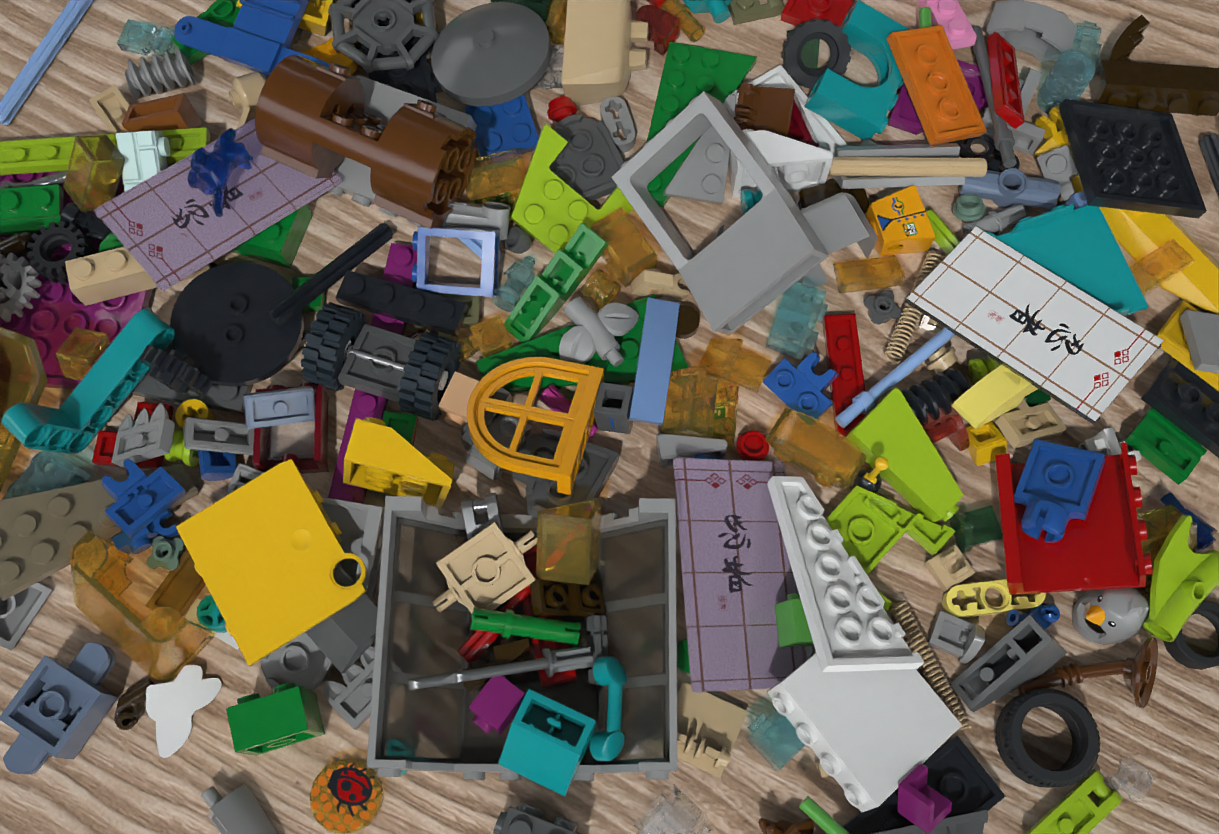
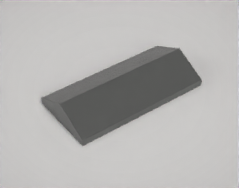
(348, 631)

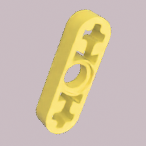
(970, 610)

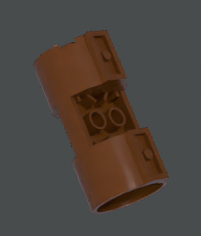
(316, 118)

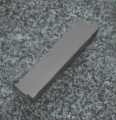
(943, 150)

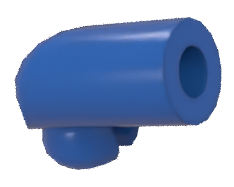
(1044, 614)

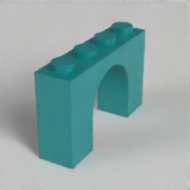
(856, 107)

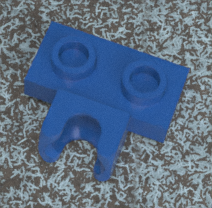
(801, 386)
(140, 497)

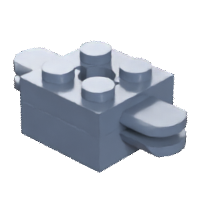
(43, 706)

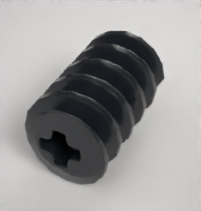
(936, 394)

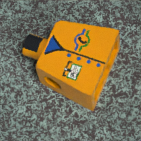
(900, 223)

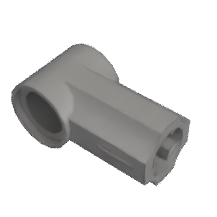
(487, 215)

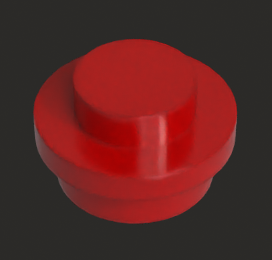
(561, 108)
(752, 446)

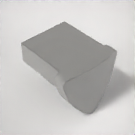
(956, 636)

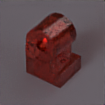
(662, 26)

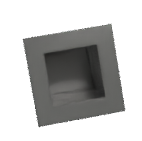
(613, 408)

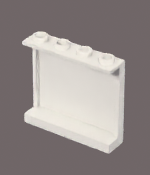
(865, 725)

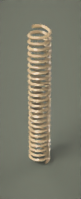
(907, 307)
(929, 666)

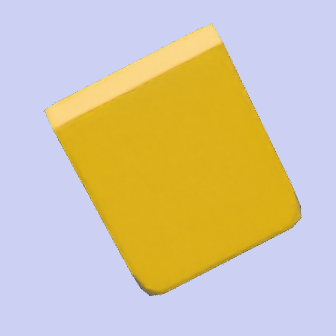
(985, 443)

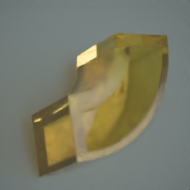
(815, 448)

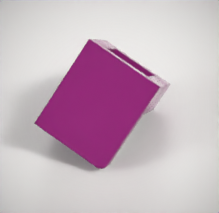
(920, 802)

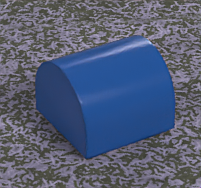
(216, 465)

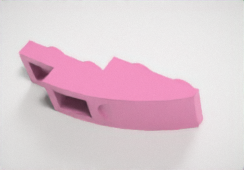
(954, 21)

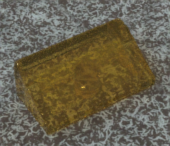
(1160, 266)
(868, 274)

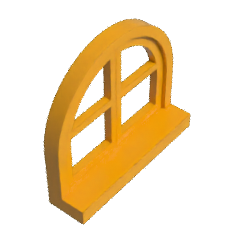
(575, 424)

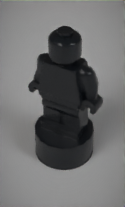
(85, 221)

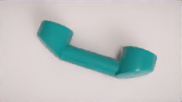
(609, 743)

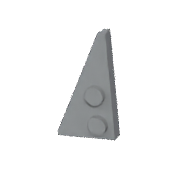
(705, 169)

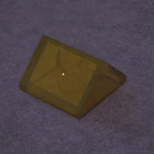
(569, 542)

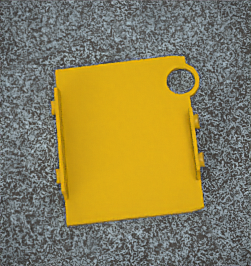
(270, 560)

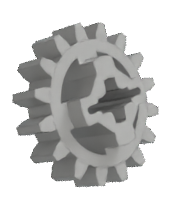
(20, 280)

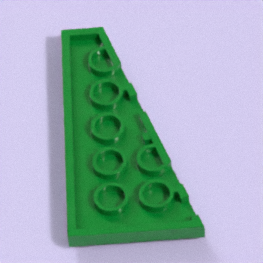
(685, 76)
(549, 344)

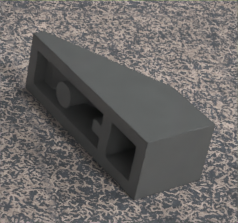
(1009, 664)

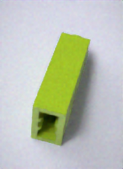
(914, 463)

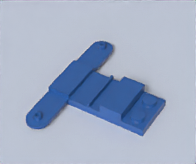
(257, 38)

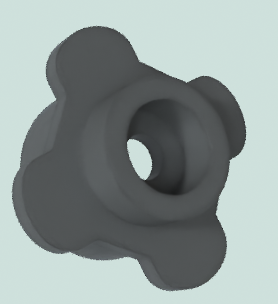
(878, 315)

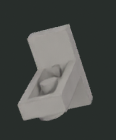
(1027, 135)

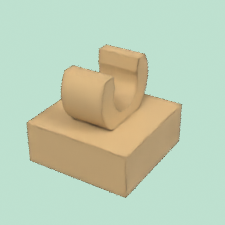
(949, 568)

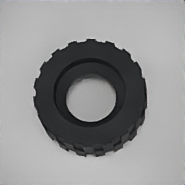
(805, 32)

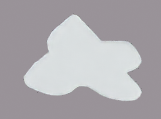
(174, 704)

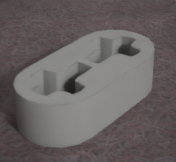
(623, 122)

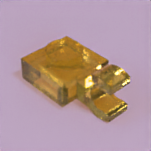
(487, 337)

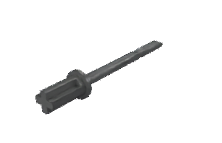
(552, 662)

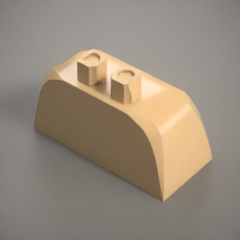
(600, 49)

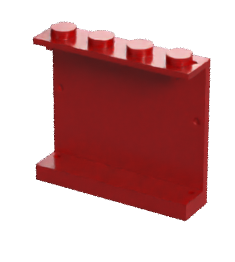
(1093, 551)

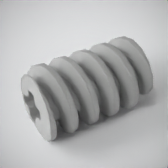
(159, 74)

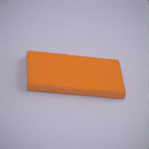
(936, 84)

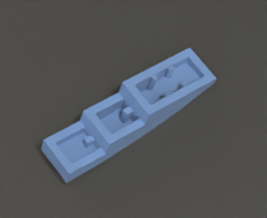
(654, 362)

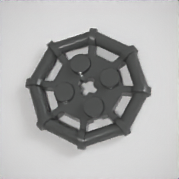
(383, 38)

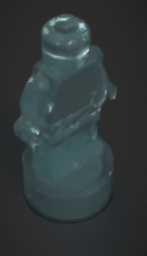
(518, 278)

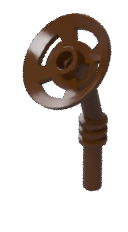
(1139, 671)

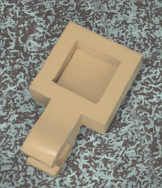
(654, 282)

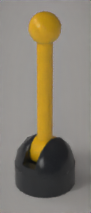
(871, 476)

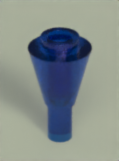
(1204, 530)

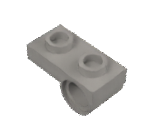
(502, 431)

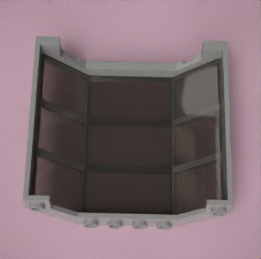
(414, 640)

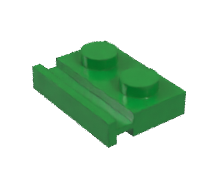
(30, 208)
(1165, 446)

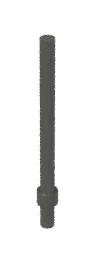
(1003, 136)

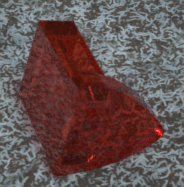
(949, 426)

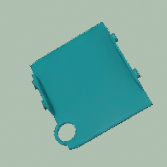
(1080, 251)

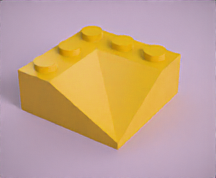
(390, 465)

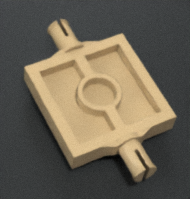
(485, 570)

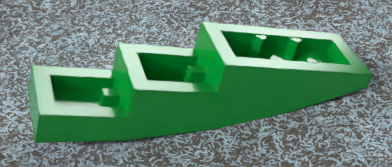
(556, 284)

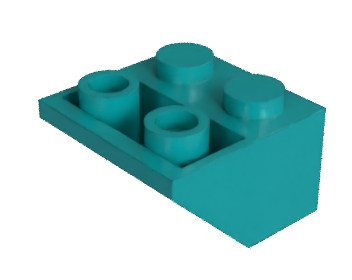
(547, 742)

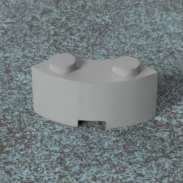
(1033, 28)

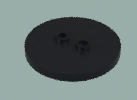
(226, 325)

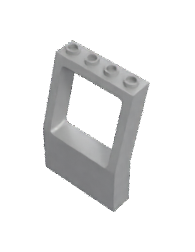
(756, 254)

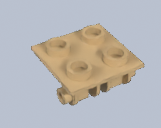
(706, 729)

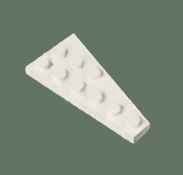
(835, 592)

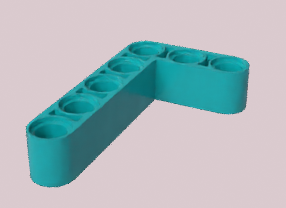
(96, 396)

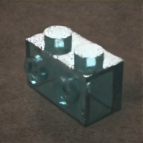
(796, 319)
(47, 472)
(774, 739)

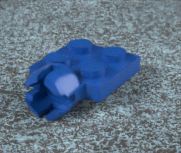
(504, 127)
(1057, 487)

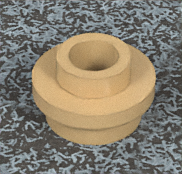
(942, 359)

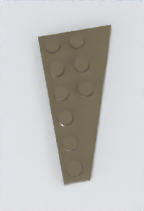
(46, 525)

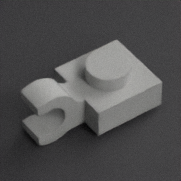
(1061, 167)

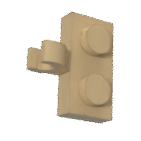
(1028, 423)

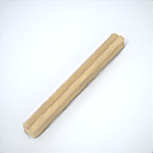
(908, 167)

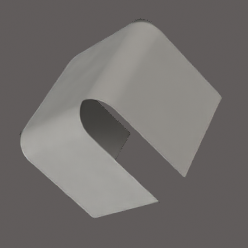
(837, 224)

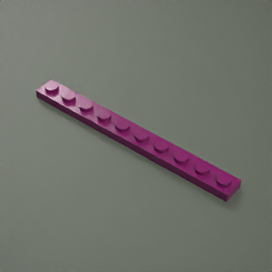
(398, 271)

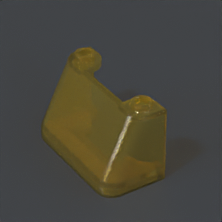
(157, 643)

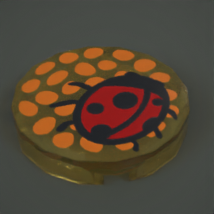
(346, 796)

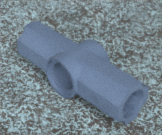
(1024, 191)

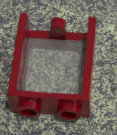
(302, 442)

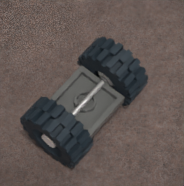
(389, 365)

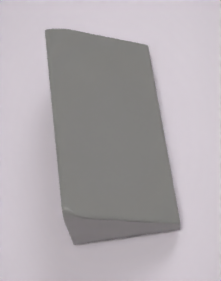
(218, 436)

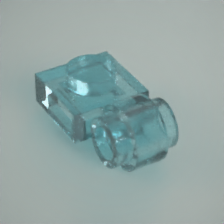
(144, 37)
(1086, 40)

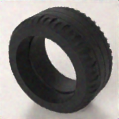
(1081, 726)

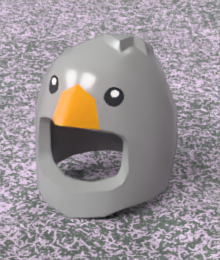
(1114, 610)

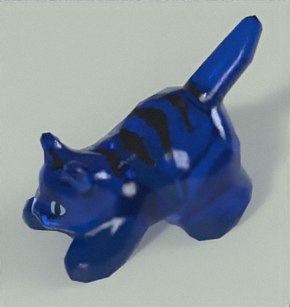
(212, 169)

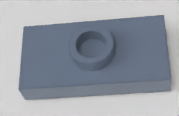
(279, 407)

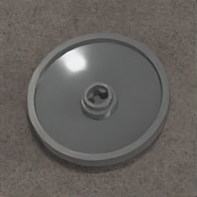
(491, 54)

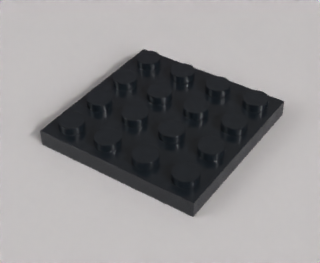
(1131, 159)

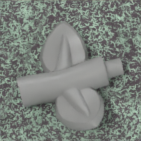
(595, 331)

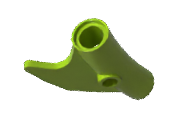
(1179, 582)

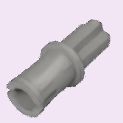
(996, 221)

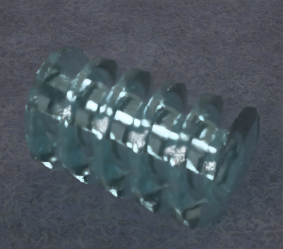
(1066, 79)

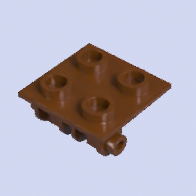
(764, 108)

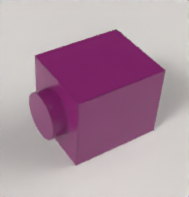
(496, 705)

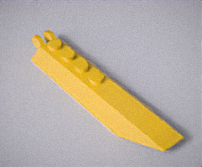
(1145, 232)

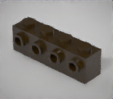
(1157, 87)

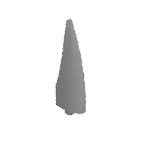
(237, 812)

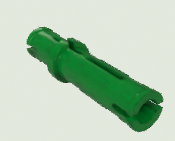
(524, 626)

